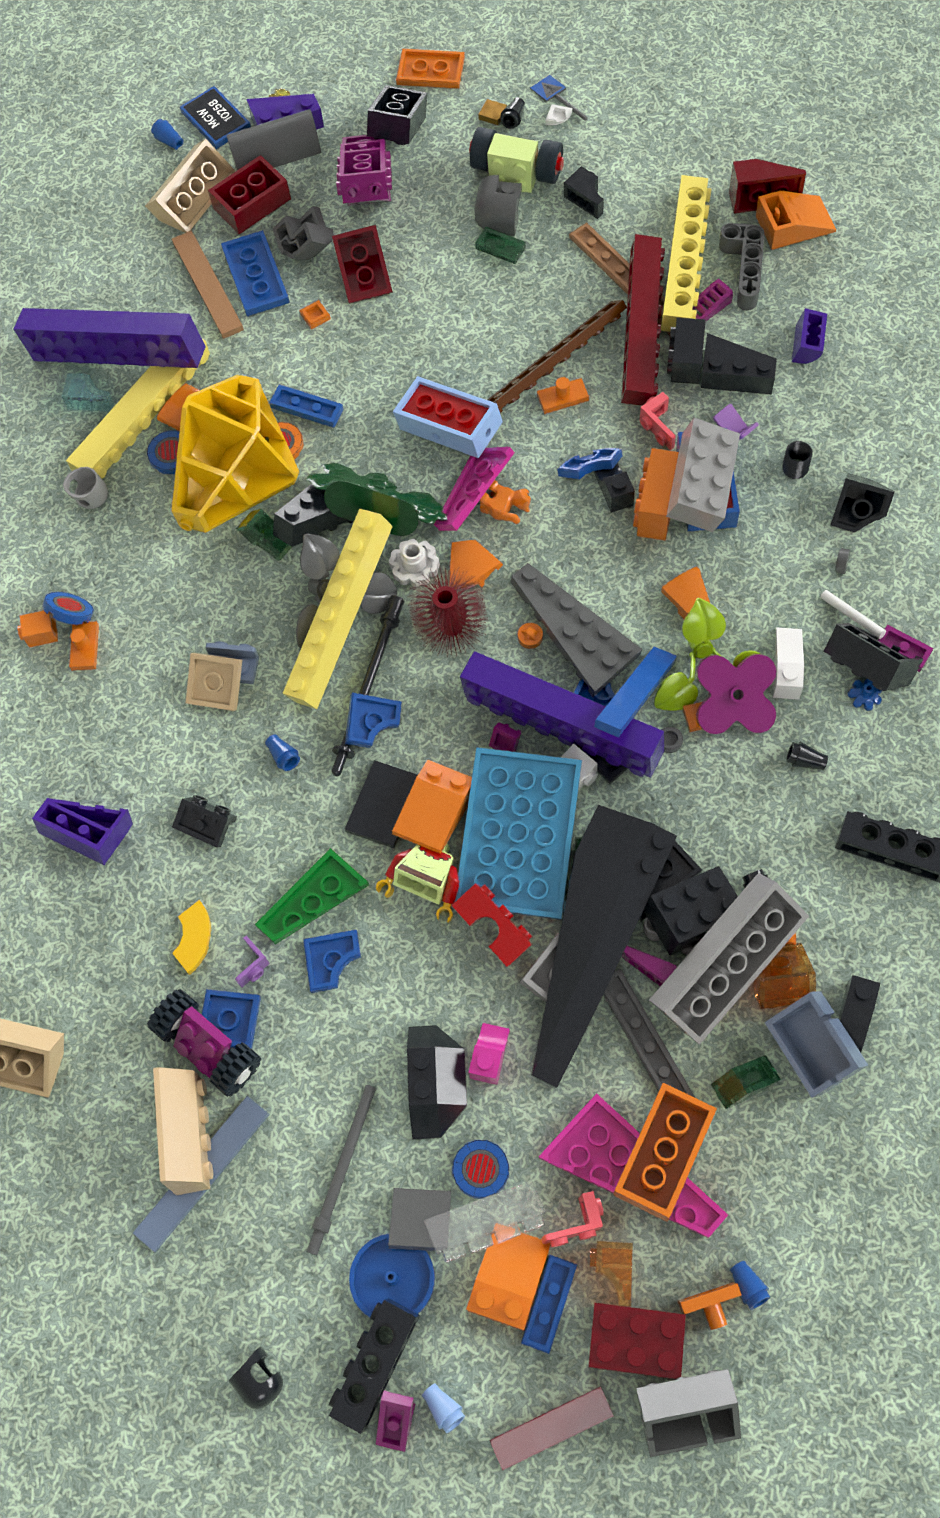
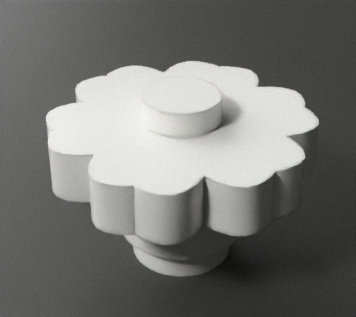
(413, 561)

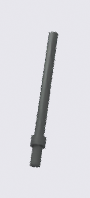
(322, 1223)

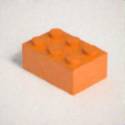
(655, 494)

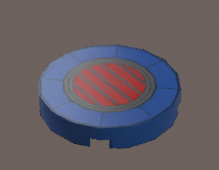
(163, 451)
(68, 608)
(480, 1169)

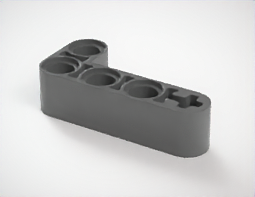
(748, 242)

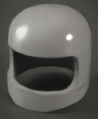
(89, 493)

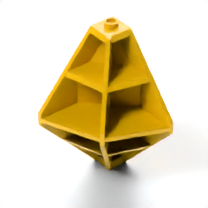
(224, 457)

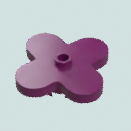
(721, 681)

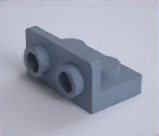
(243, 652)

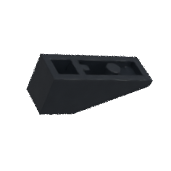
(858, 1008)

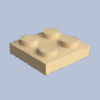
(213, 681)

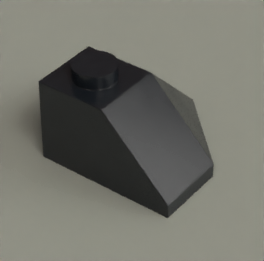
(861, 503)

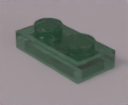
(500, 245)

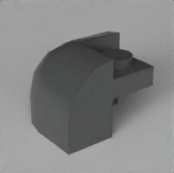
(498, 205)
(304, 236)

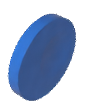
(391, 1274)

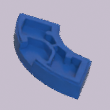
(600, 459)

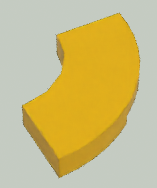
(195, 937)

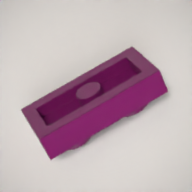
(909, 646)

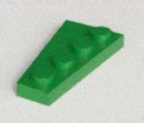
(314, 894)

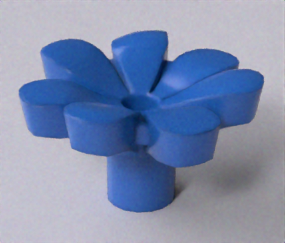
(865, 694)

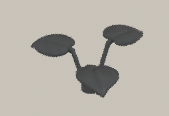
(316, 560)

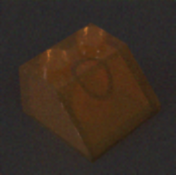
(785, 978)

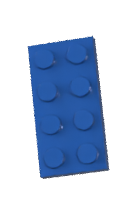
(255, 273)

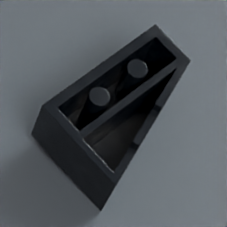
(736, 368)
(304, 515)
(871, 658)

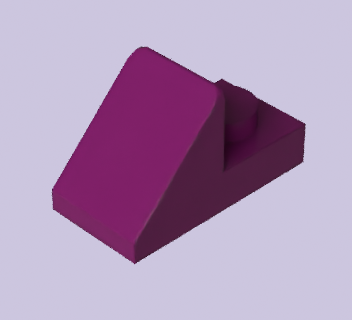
(394, 1421)

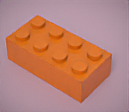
(665, 1152)

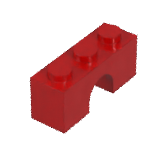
(511, 940)

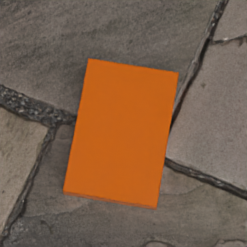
(430, 68)

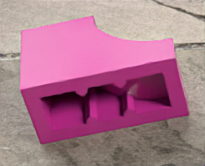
(489, 1054)

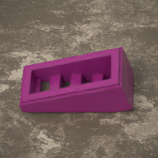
(719, 293)
(651, 966)

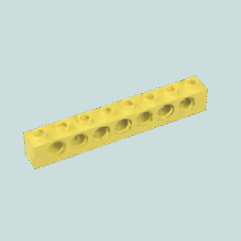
(685, 251)

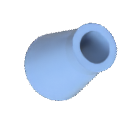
(443, 1408)

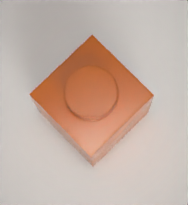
(38, 628)

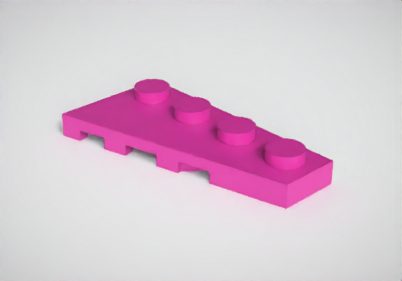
(472, 484)

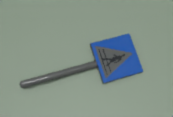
(550, 88)

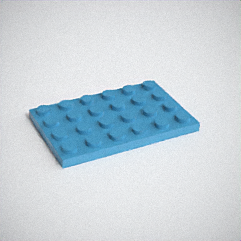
(520, 830)

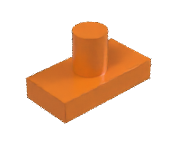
(563, 395)
(84, 646)
(711, 1303)

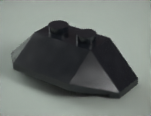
(434, 1081)

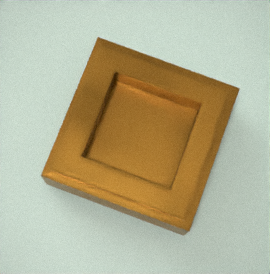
(491, 112)

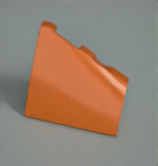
(685, 590)

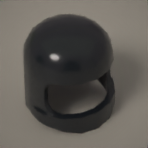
(253, 1393)

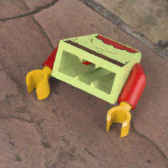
(425, 875)

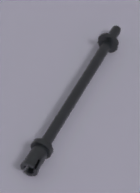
(389, 621)

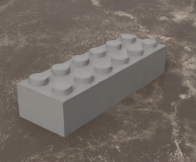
(729, 957)

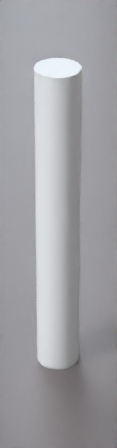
(853, 614)

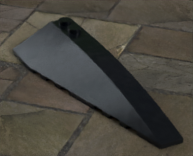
(605, 898)

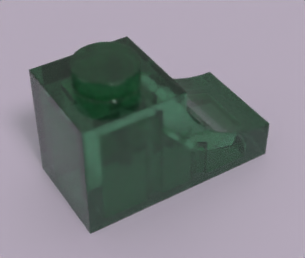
(258, 530)
(745, 1081)

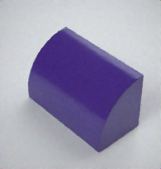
(809, 336)

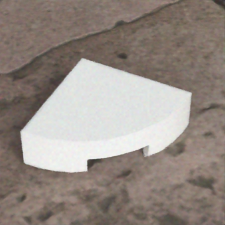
(558, 114)

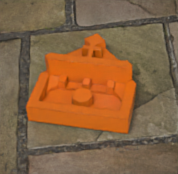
(473, 559)

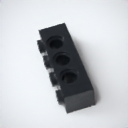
(879, 850)
(344, 1406)

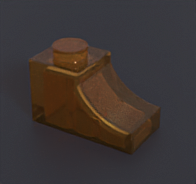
(615, 1264)

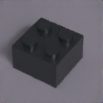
(686, 350)

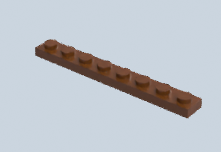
(558, 354)

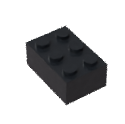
(396, 114)
(689, 909)

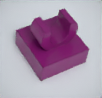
(504, 738)

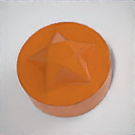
(530, 635)

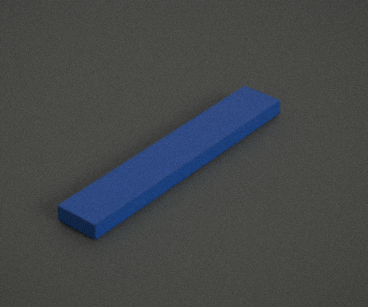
(635, 692)

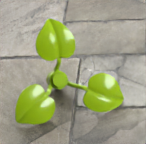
(699, 627)

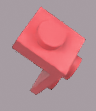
(649, 420)
(591, 1211)

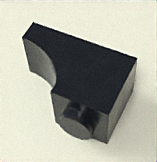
(582, 190)
(616, 488)

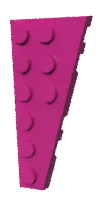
(597, 1150)

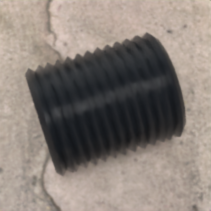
(801, 451)

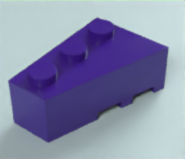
(272, 108)
(83, 828)

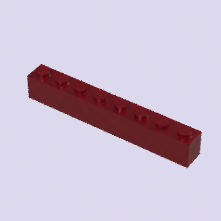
(642, 320)

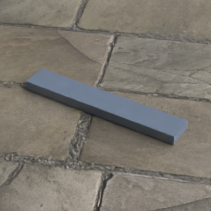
(224, 1147)

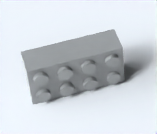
(703, 475)

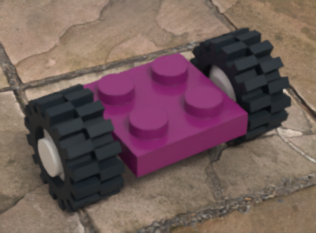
(203, 1043)

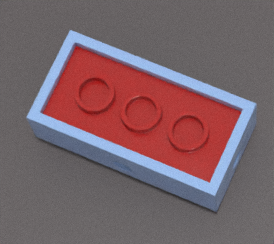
(448, 416)

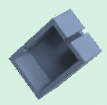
(816, 1044)

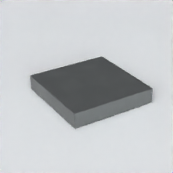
(408, 1214)

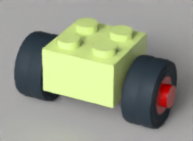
(516, 158)

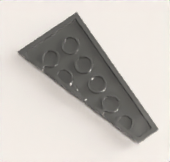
(579, 634)

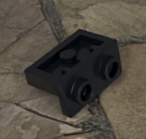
(203, 820)

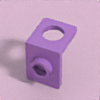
(731, 420)
(255, 970)

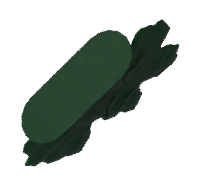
(349, 492)

